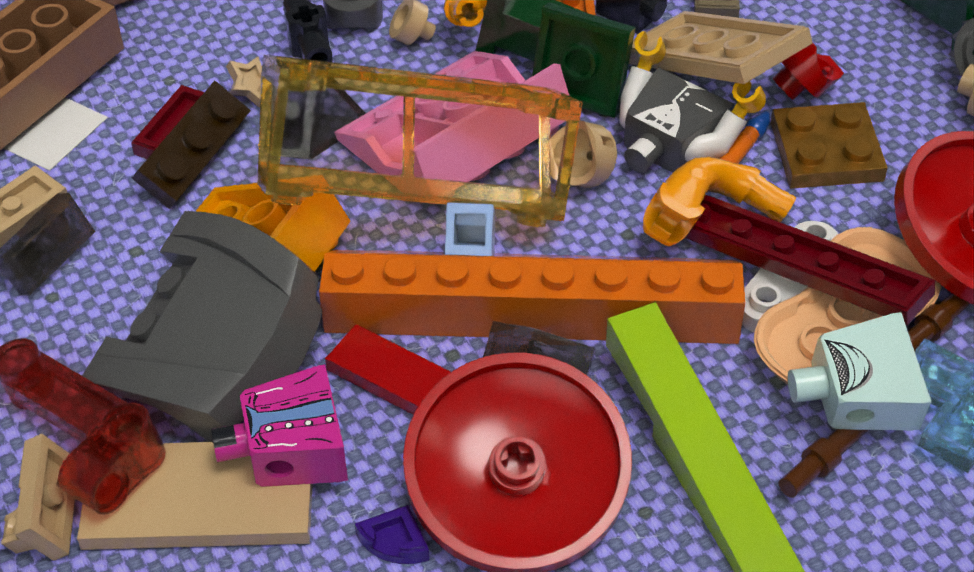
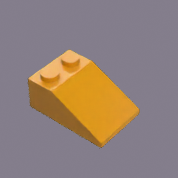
(303, 228)

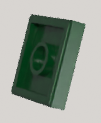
(590, 53)

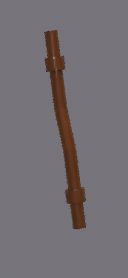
(827, 452)

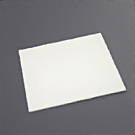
(56, 133)

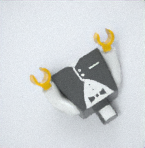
(674, 119)

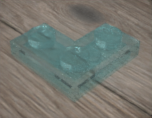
(951, 389)

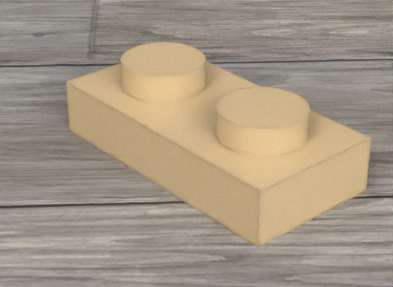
(23, 199)

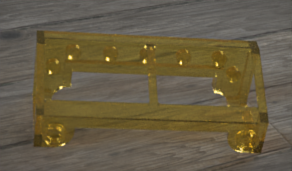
(291, 182)

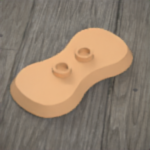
(791, 328)

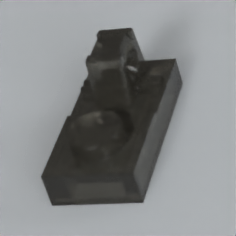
(44, 243)

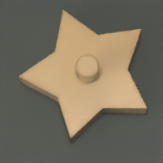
(246, 79)

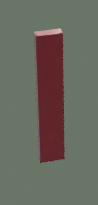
(811, 260)

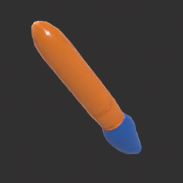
(754, 129)

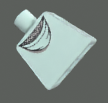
(865, 377)

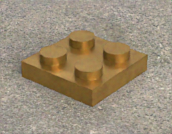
(828, 145)

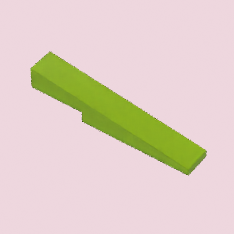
(697, 443)

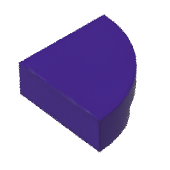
(393, 537)

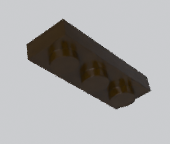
(191, 144)

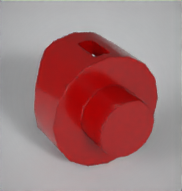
(809, 72)

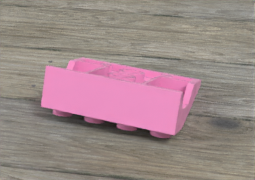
(452, 137)

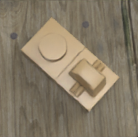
(43, 509)

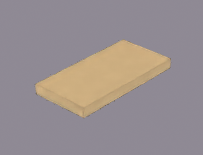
(723, 45)
(201, 505)

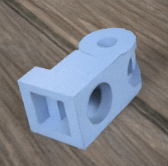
(470, 229)

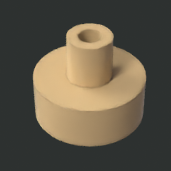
(411, 22)

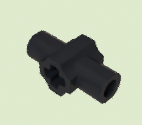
(307, 30)

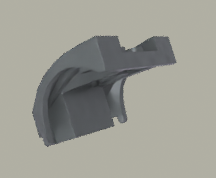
(220, 322)

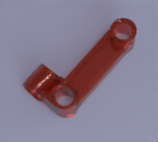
(115, 436)

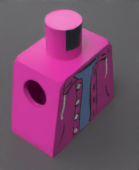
(287, 431)

